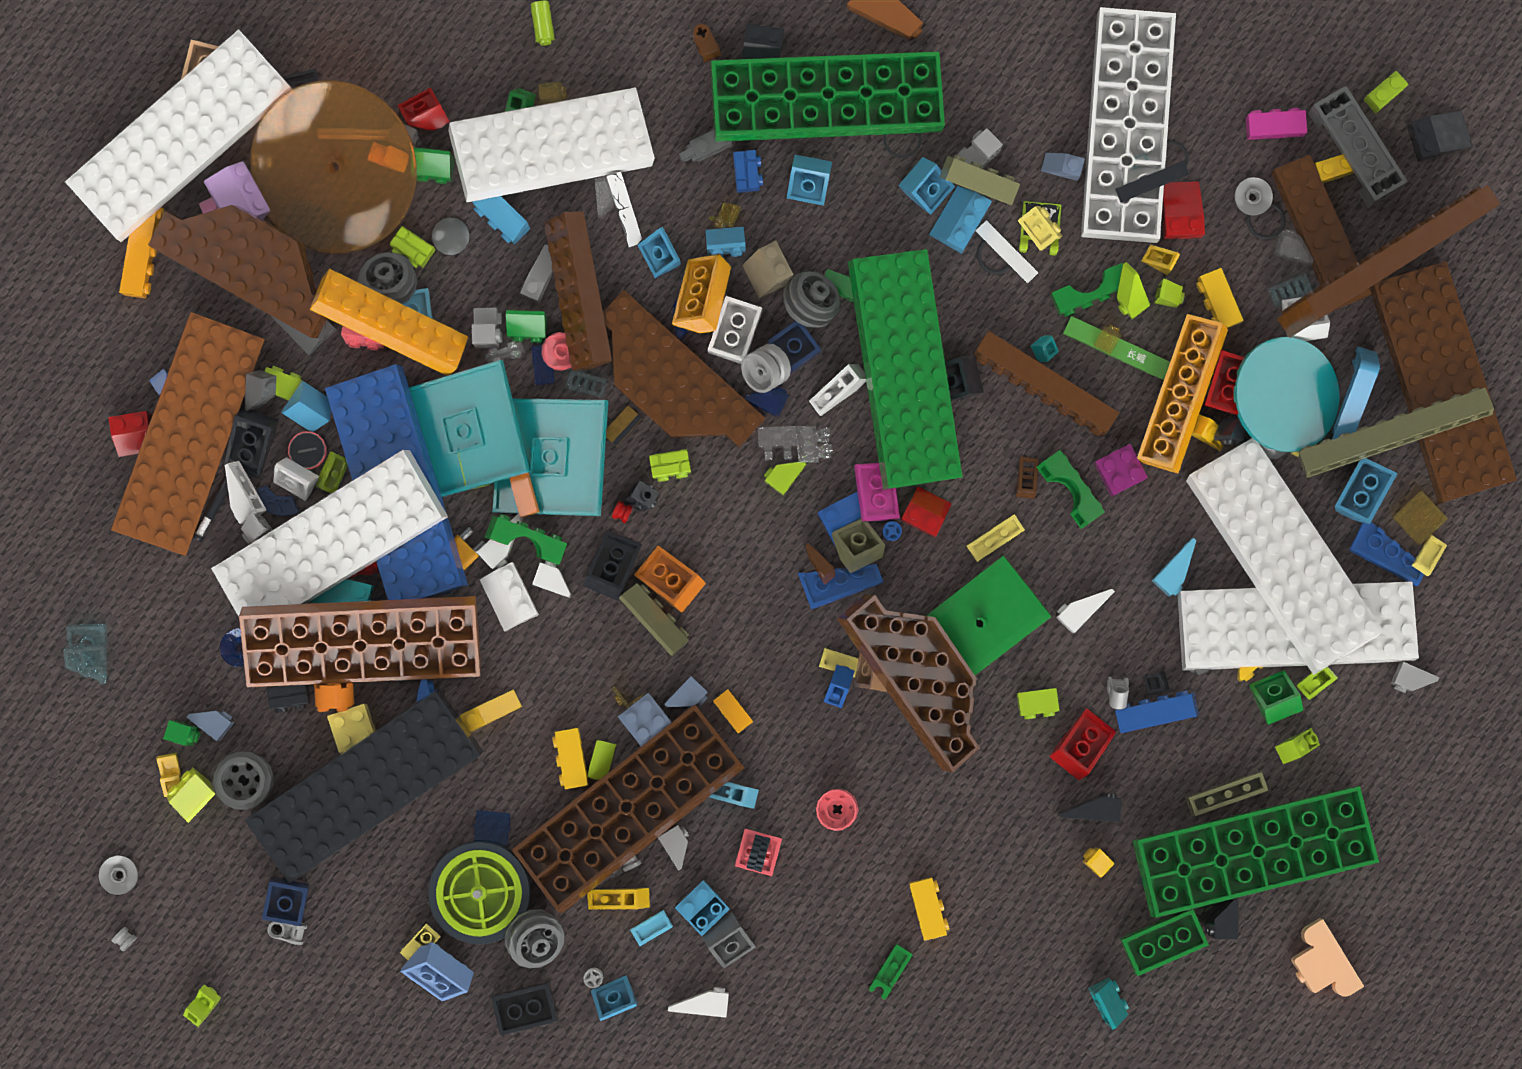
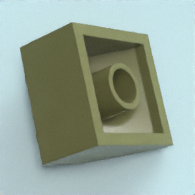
(858, 545)

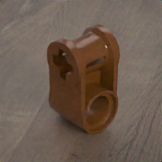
(706, 46)

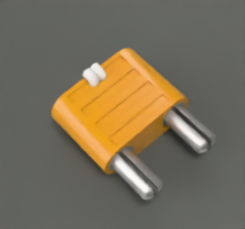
(465, 552)

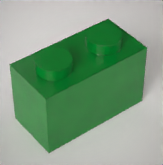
(181, 733)

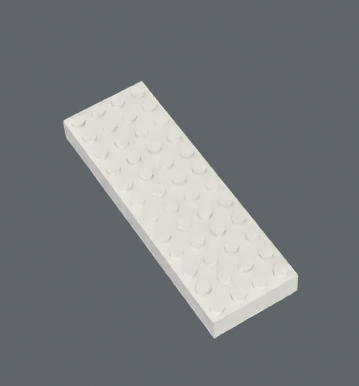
(1127, 120)
(178, 136)
(333, 537)
(1284, 555)
(1241, 631)

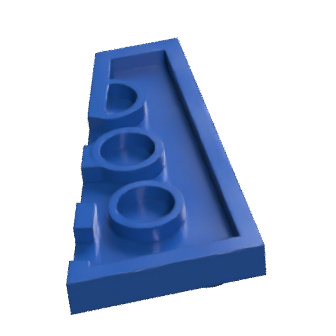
(1382, 551)
(840, 586)

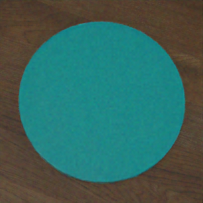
(1286, 394)

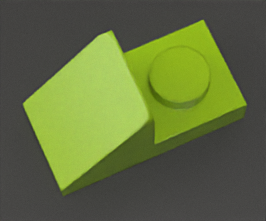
(1313, 684)

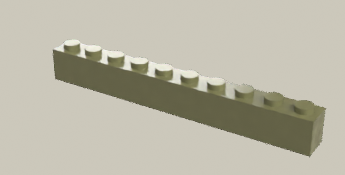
(1396, 432)

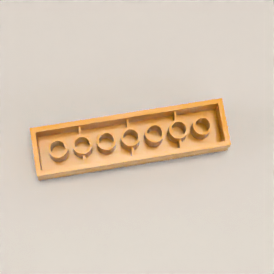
(389, 322)
(1182, 393)

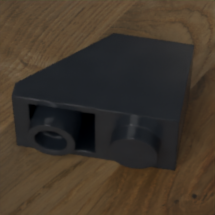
(1231, 432)

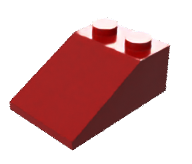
(1182, 211)
(1221, 387)
(1083, 745)

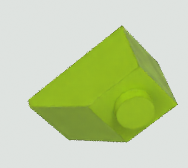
(1169, 294)
(783, 475)

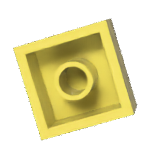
(351, 726)

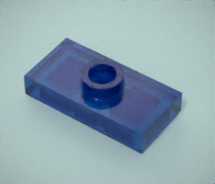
(542, 372)

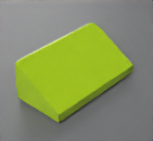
(332, 473)
(601, 760)

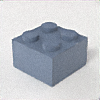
(644, 719)

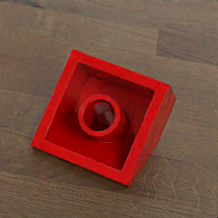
(129, 431)
(926, 512)

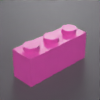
(1276, 124)

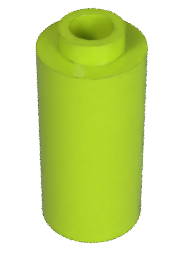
(542, 22)

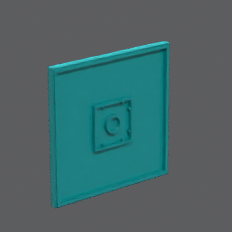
(471, 417)
(564, 456)

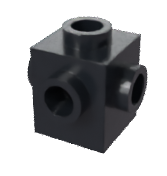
(642, 496)

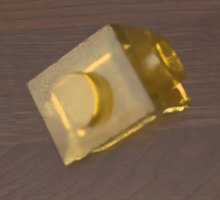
(727, 216)
(1108, 339)

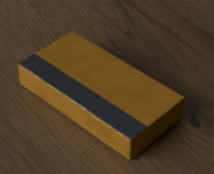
(622, 425)

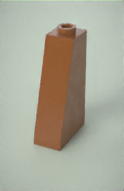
(889, 15)

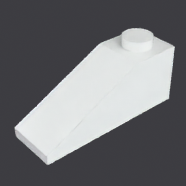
(839, 388)
(242, 493)
(496, 553)
(1080, 611)
(707, 1003)

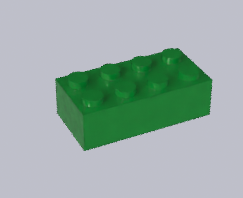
(1163, 941)

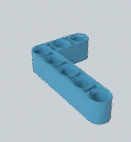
(1366, 370)

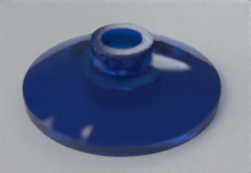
(229, 650)

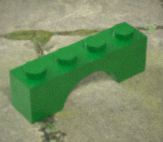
(1068, 299)
(1085, 505)
(547, 548)

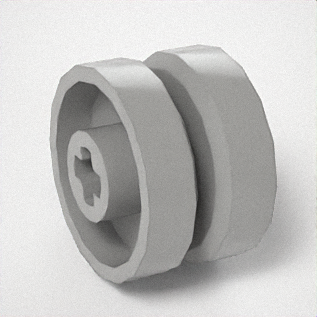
(765, 368)

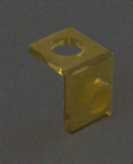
(621, 700)

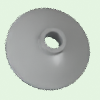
(1261, 191)
(109, 879)

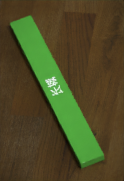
(1123, 350)

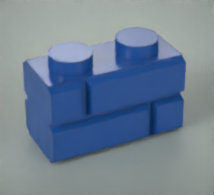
(746, 171)

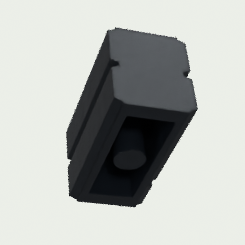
(288, 696)

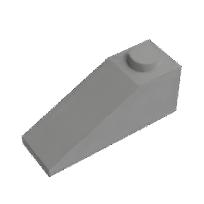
(538, 277)
(255, 528)

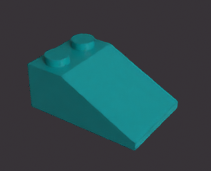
(346, 592)
(1109, 1003)

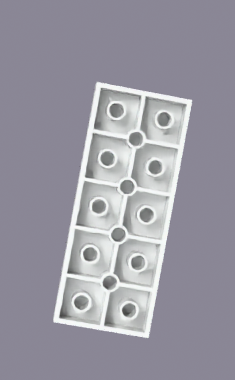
(551, 144)

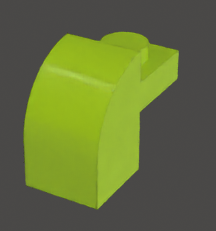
(202, 1005)

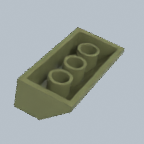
(654, 619)

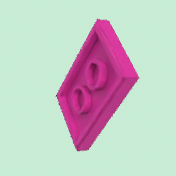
(873, 500)

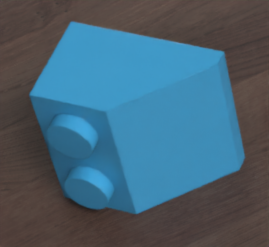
(809, 180)
(925, 186)

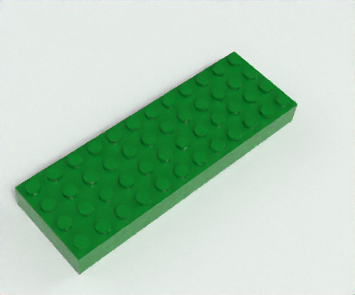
(827, 96)
(905, 369)
(1255, 851)

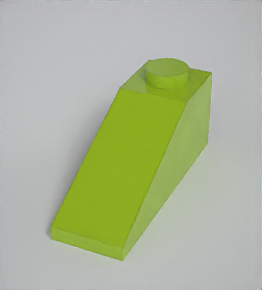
(1131, 293)

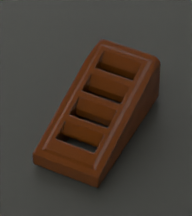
(1027, 493)
(822, 566)

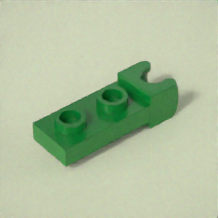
(891, 970)

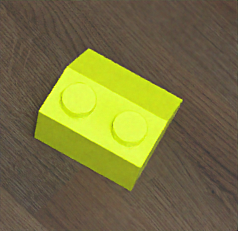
(190, 794)

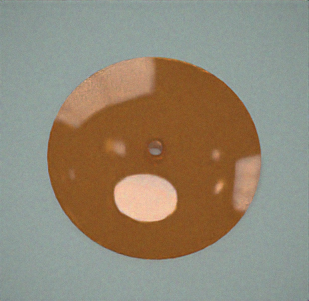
(296, 171)

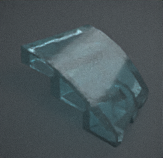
(88, 659)

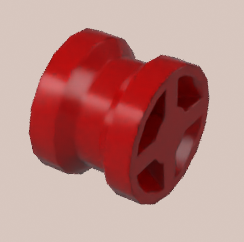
(622, 512)

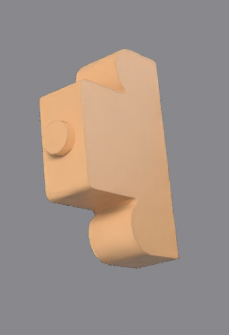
(1324, 962)

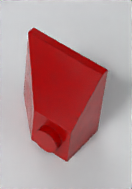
(424, 111)

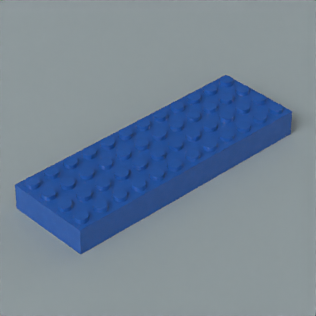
(375, 423)

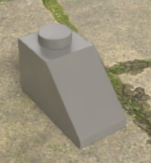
(1411, 678)
(675, 844)

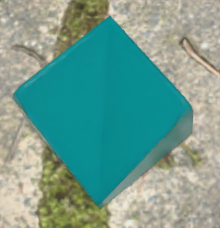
(1044, 348)

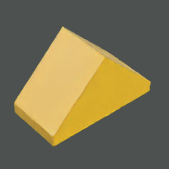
(1160, 258)

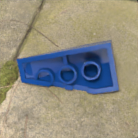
(840, 514)

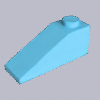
(1174, 573)
(736, 794)

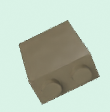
(768, 270)

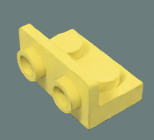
(1040, 227)

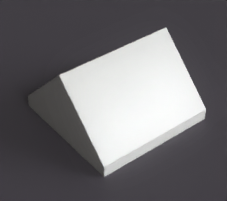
(294, 478)

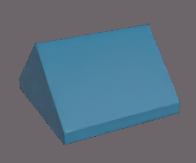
(659, 253)
(308, 407)
(613, 998)

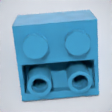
(726, 241)
(702, 907)

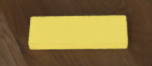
(995, 538)

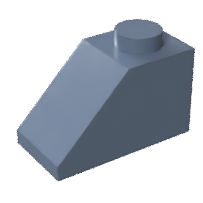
(1063, 165)
(688, 694)
(213, 723)

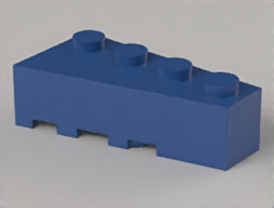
(1157, 712)

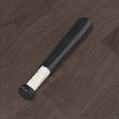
(212, 509)

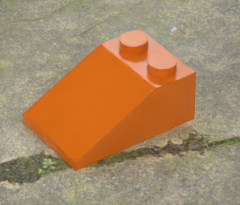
(670, 579)

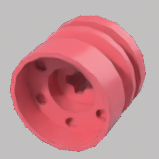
(826, 806)

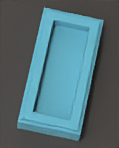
(651, 928)

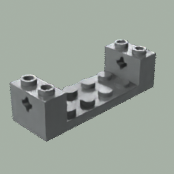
(1359, 145)

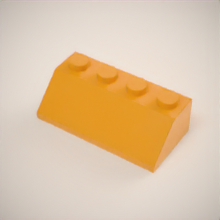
(702, 294)

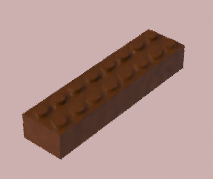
(1315, 220)
(577, 291)
(1046, 384)

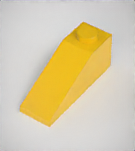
(491, 711)
(619, 898)

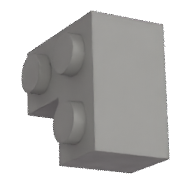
(983, 148)
(486, 328)

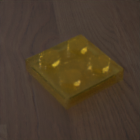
(1419, 518)

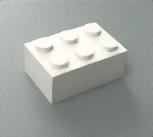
(735, 330)

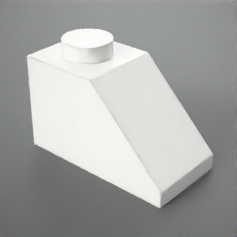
(551, 579)

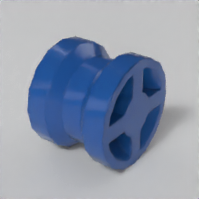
(894, 528)

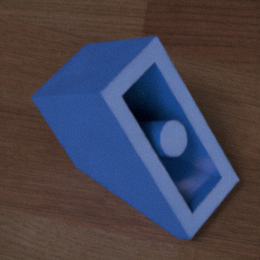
(839, 686)

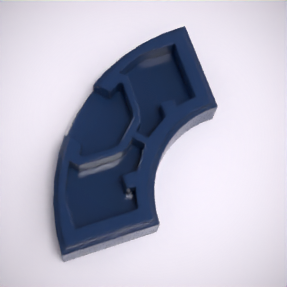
(277, 504)

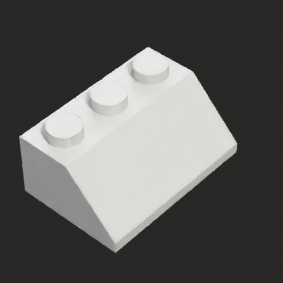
(509, 596)

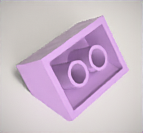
(236, 187)

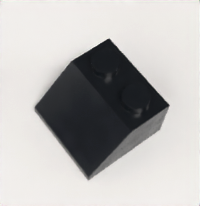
(963, 378)
(1224, 921)

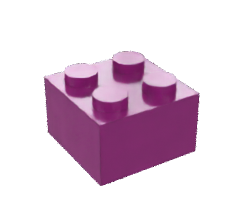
(1120, 470)

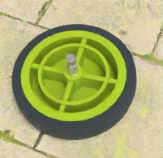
(479, 891)

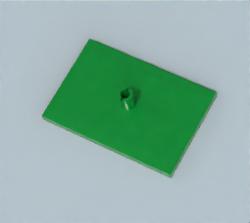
(1004, 606)

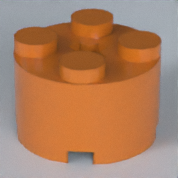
(334, 696)

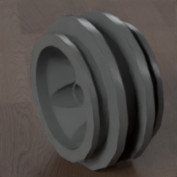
(386, 270)
(811, 299)
(227, 793)
(529, 931)

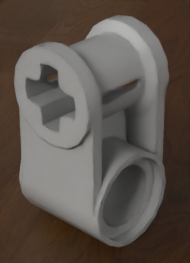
(1117, 692)
(288, 932)

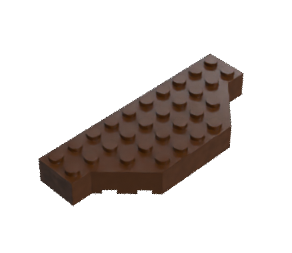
(247, 260)
(671, 380)
(920, 674)

